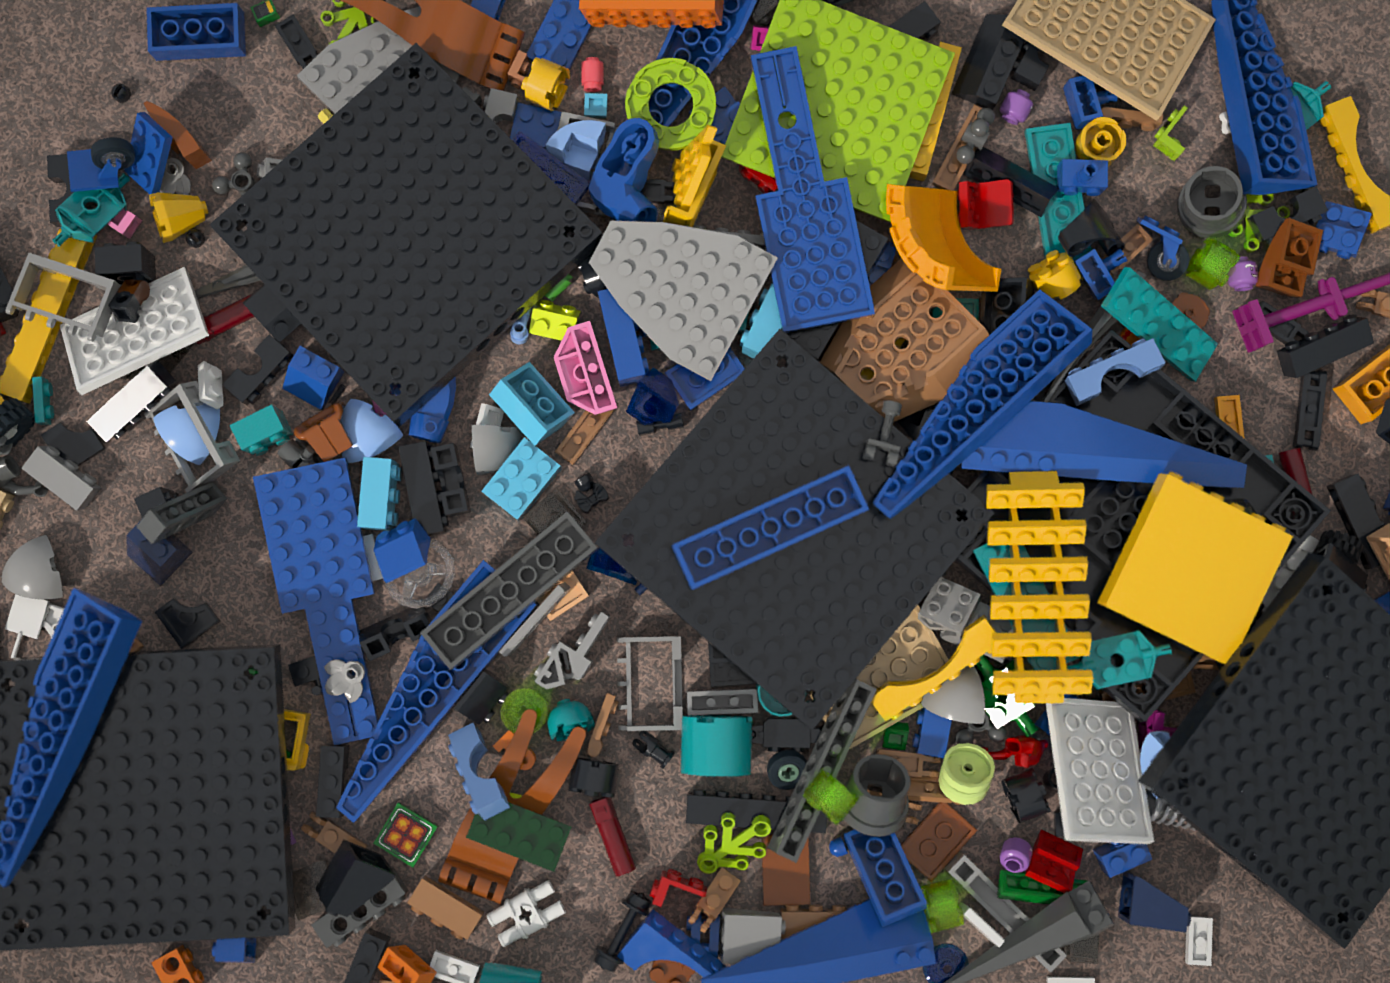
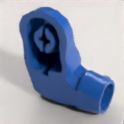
(624, 172)
(432, 419)

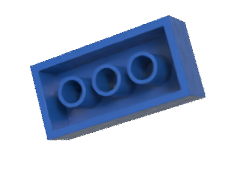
(196, 31)
(623, 341)
(885, 875)

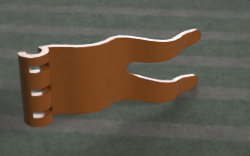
(453, 36)
(491, 864)

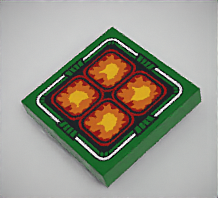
(405, 834)

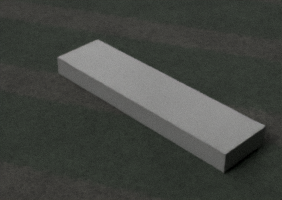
(535, 619)

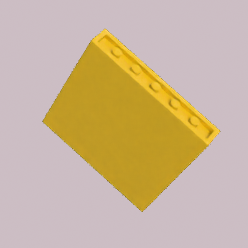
(1195, 567)

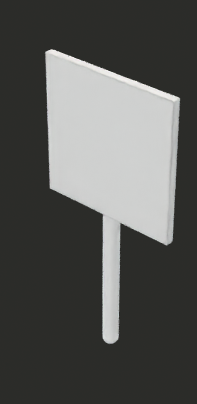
(26, 618)

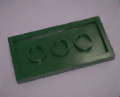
(522, 835)

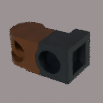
(129, 299)

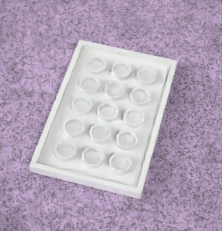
(166, 324)
(1098, 772)

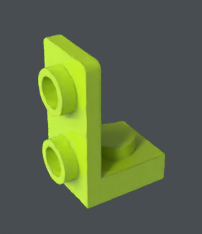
(1169, 145)

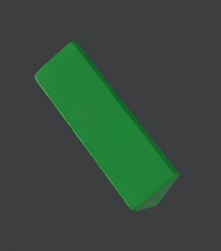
(1023, 888)

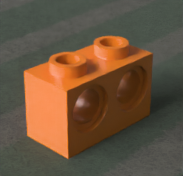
(405, 966)
(186, 969)

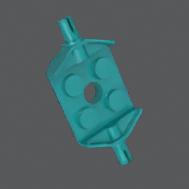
(1310, 101)
(83, 223)
(1137, 656)

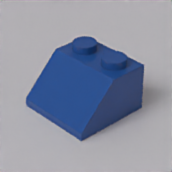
(311, 377)
(401, 549)

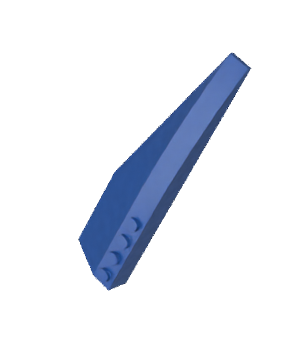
(1259, 103)
(988, 392)
(1095, 447)
(419, 705)
(64, 712)

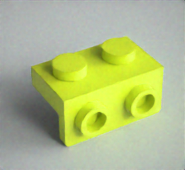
(552, 320)

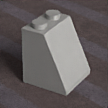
(747, 933)

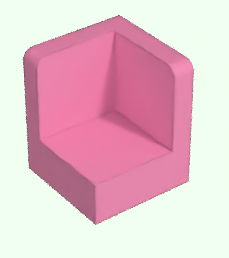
(125, 223)

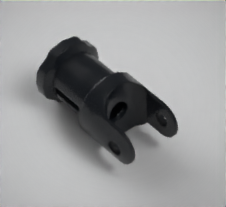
(653, 749)

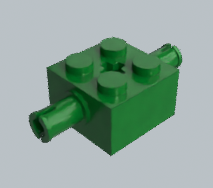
(1003, 707)

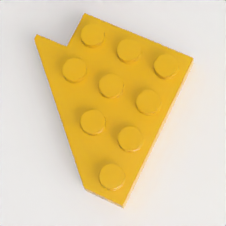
(691, 167)

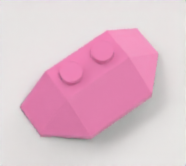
(583, 370)

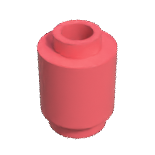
(592, 74)

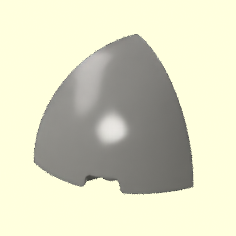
(493, 446)
(32, 571)
(959, 698)

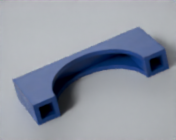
(662, 940)

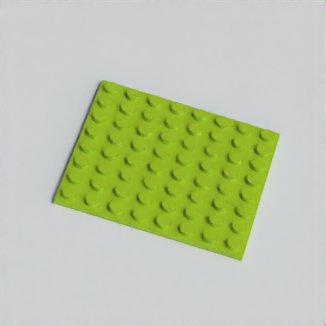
(865, 97)

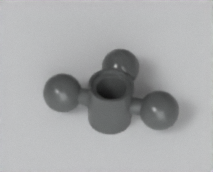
(975, 135)
(242, 162)
(995, 734)

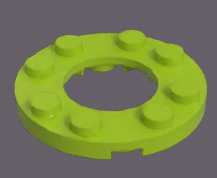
(678, 72)

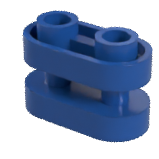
(713, 945)

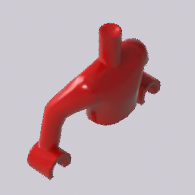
(1021, 747)

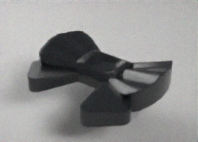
(586, 503)

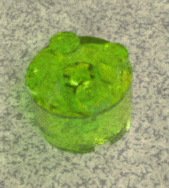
(1212, 264)
(531, 699)
(830, 796)
(942, 906)

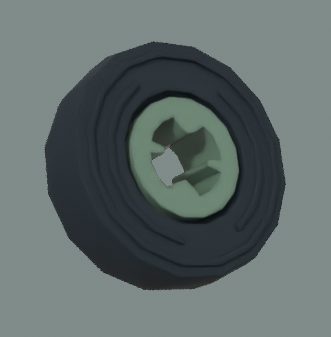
(778, 765)

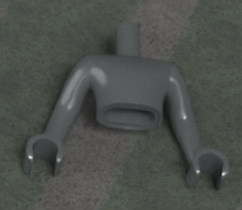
(10, 469)

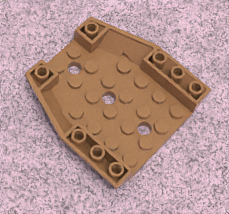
(934, 352)

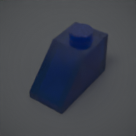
(603, 564)

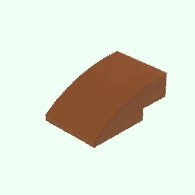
(182, 139)
(1290, 258)

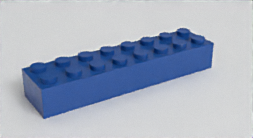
(769, 527)

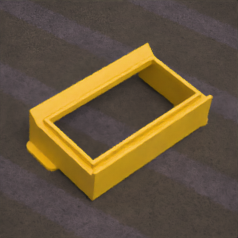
(680, 217)
(300, 749)

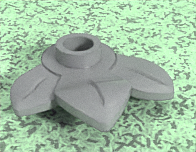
(175, 182)
(342, 681)

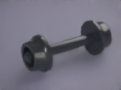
(607, 957)

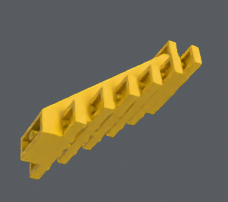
(1038, 490)

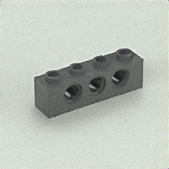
(181, 512)
(331, 933)

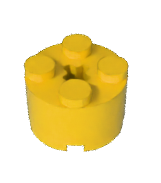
(546, 83)
(1111, 140)
(1056, 275)

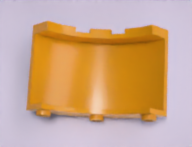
(931, 240)

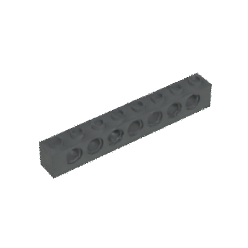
(827, 755)

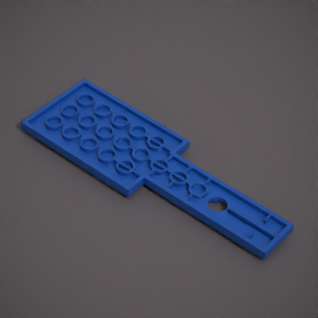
(807, 221)
(320, 568)

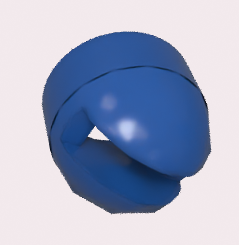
(838, 847)

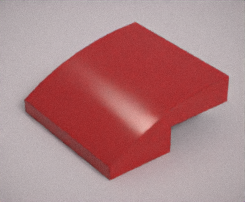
(1054, 862)

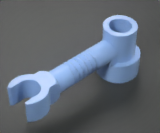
(521, 324)

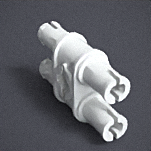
(524, 926)

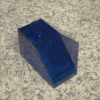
(653, 399)

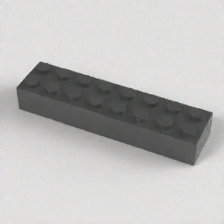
(509, 591)

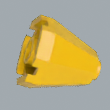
(176, 213)

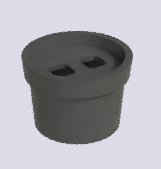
(1193, 202)
(882, 813)

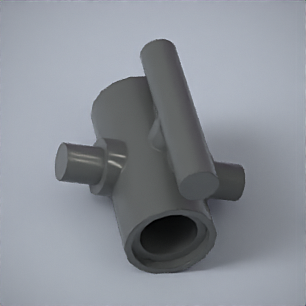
(298, 454)

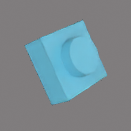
(595, 105)

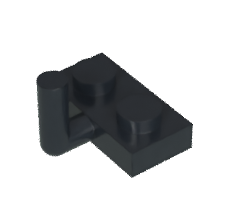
(305, 672)

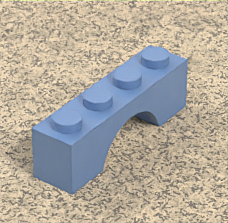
(1140, 359)
(486, 794)

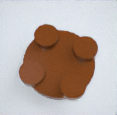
(1193, 308)
(670, 972)

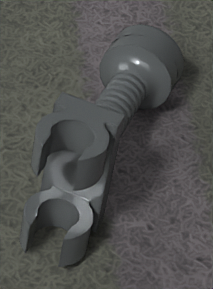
(891, 410)

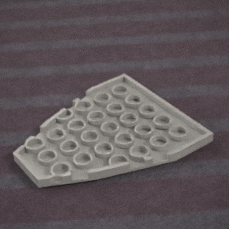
(355, 62)
(682, 286)

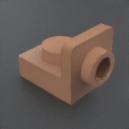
(518, 68)

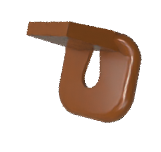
(329, 436)

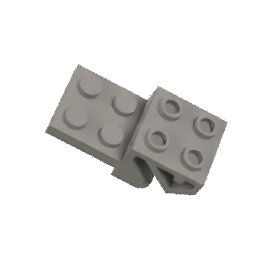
(953, 608)
(553, 672)

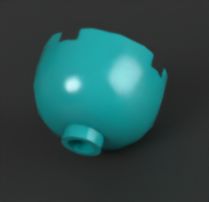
(566, 717)

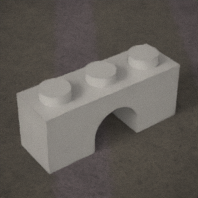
(500, 105)

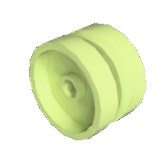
(966, 773)

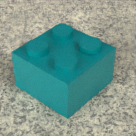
(262, 430)

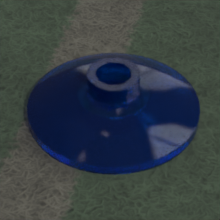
(945, 955)

